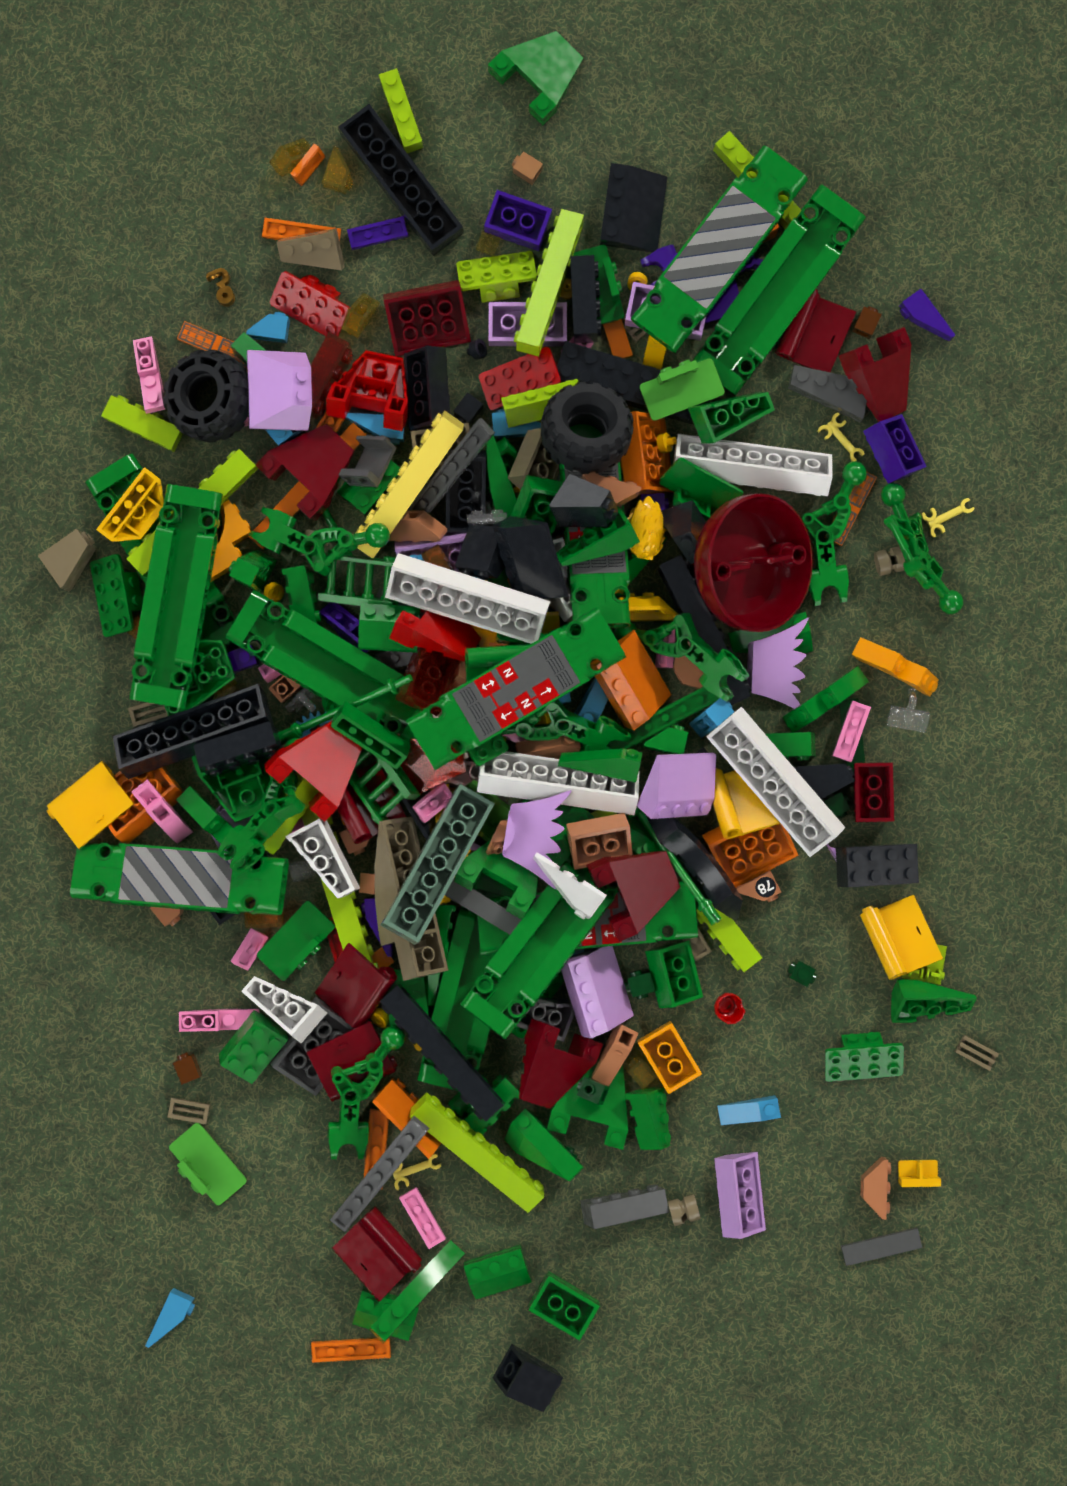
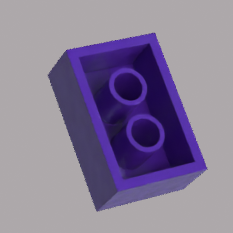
(518, 220)
(894, 448)

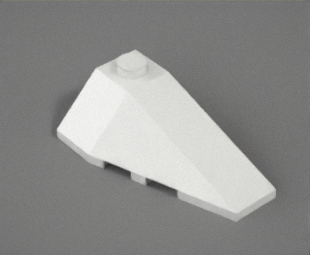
(579, 895)

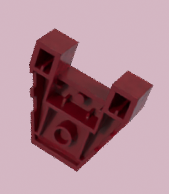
(884, 380)
(315, 462)
(644, 885)
(551, 1070)

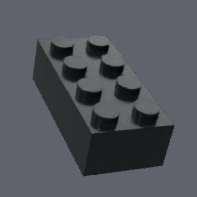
(584, 294)
(426, 385)
(466, 494)
(237, 749)
(877, 865)

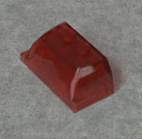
(431, 679)

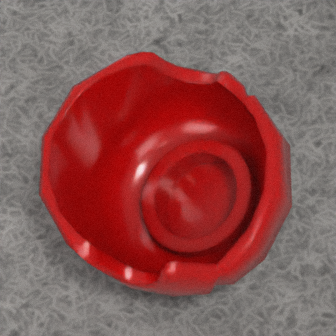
(734, 1012)

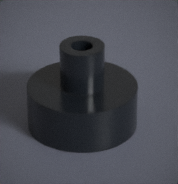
(477, 349)

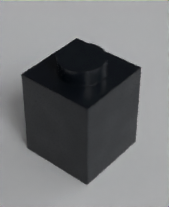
(468, 409)

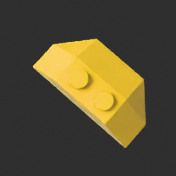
(135, 509)
(649, 608)

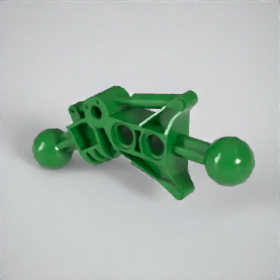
(915, 549)

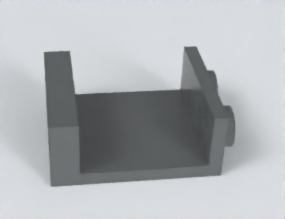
(372, 463)

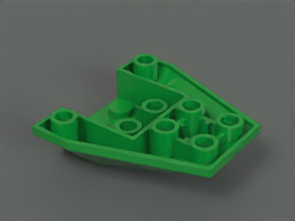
(209, 675)

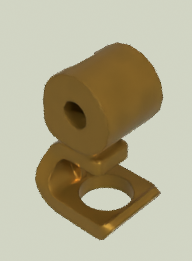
(224, 294)

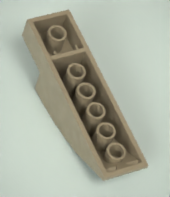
(394, 858)

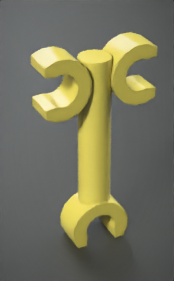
(832, 428)
(935, 522)
(399, 1174)

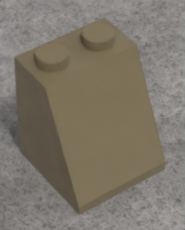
(68, 558)

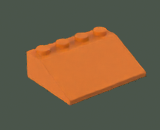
(643, 460)
(633, 683)
(136, 818)
(751, 853)
(396, 1106)

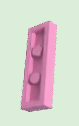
(851, 731)
(422, 1217)

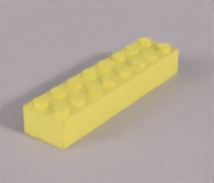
(413, 475)

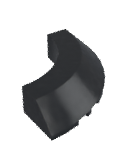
(700, 864)

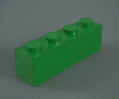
(370, 735)

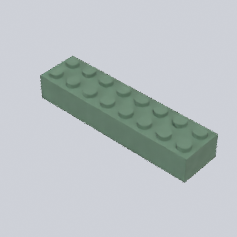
(437, 864)

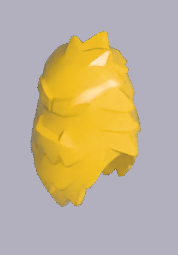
(648, 526)

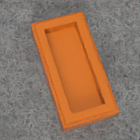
(307, 164)

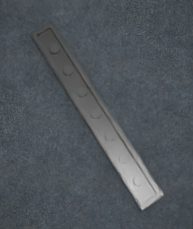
(453, 467)
(379, 1173)

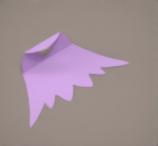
(773, 663)
(530, 832)

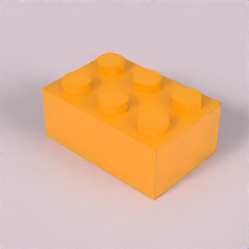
(669, 1057)

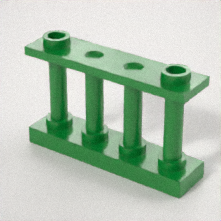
(348, 596)
(398, 777)

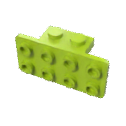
(497, 275)

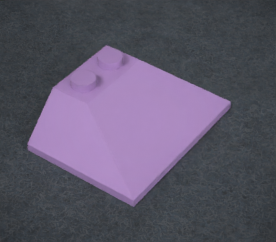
(279, 390)

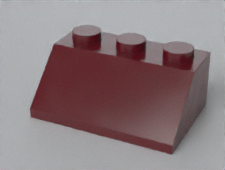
(873, 792)

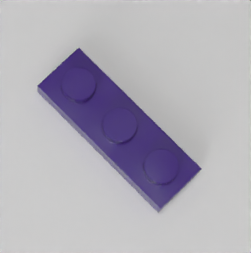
(377, 233)

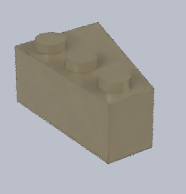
(313, 249)

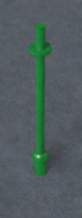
(296, 730)
(704, 904)

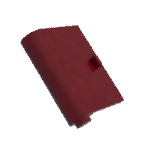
(811, 332)
(355, 813)
(357, 989)
(344, 1052)
(379, 1250)

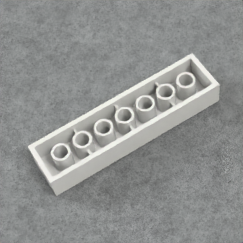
(759, 464)
(467, 599)
(541, 777)
(776, 782)

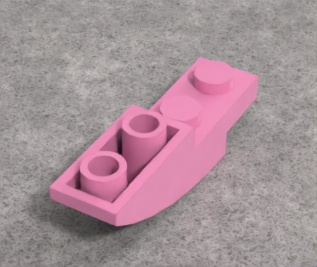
(149, 374)
(162, 812)
(213, 1019)

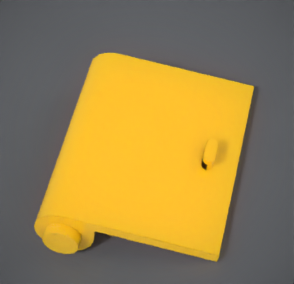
(90, 804)
(738, 807)
(901, 937)

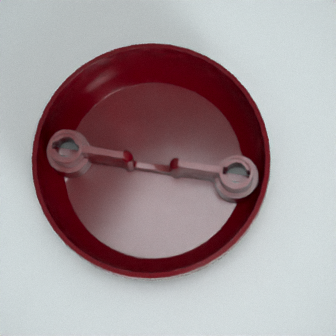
(753, 562)

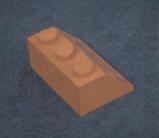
(598, 839)

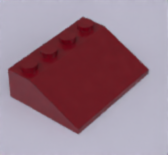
(427, 317)

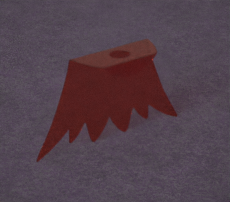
(422, 772)

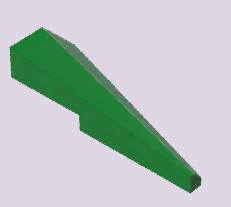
(443, 917)

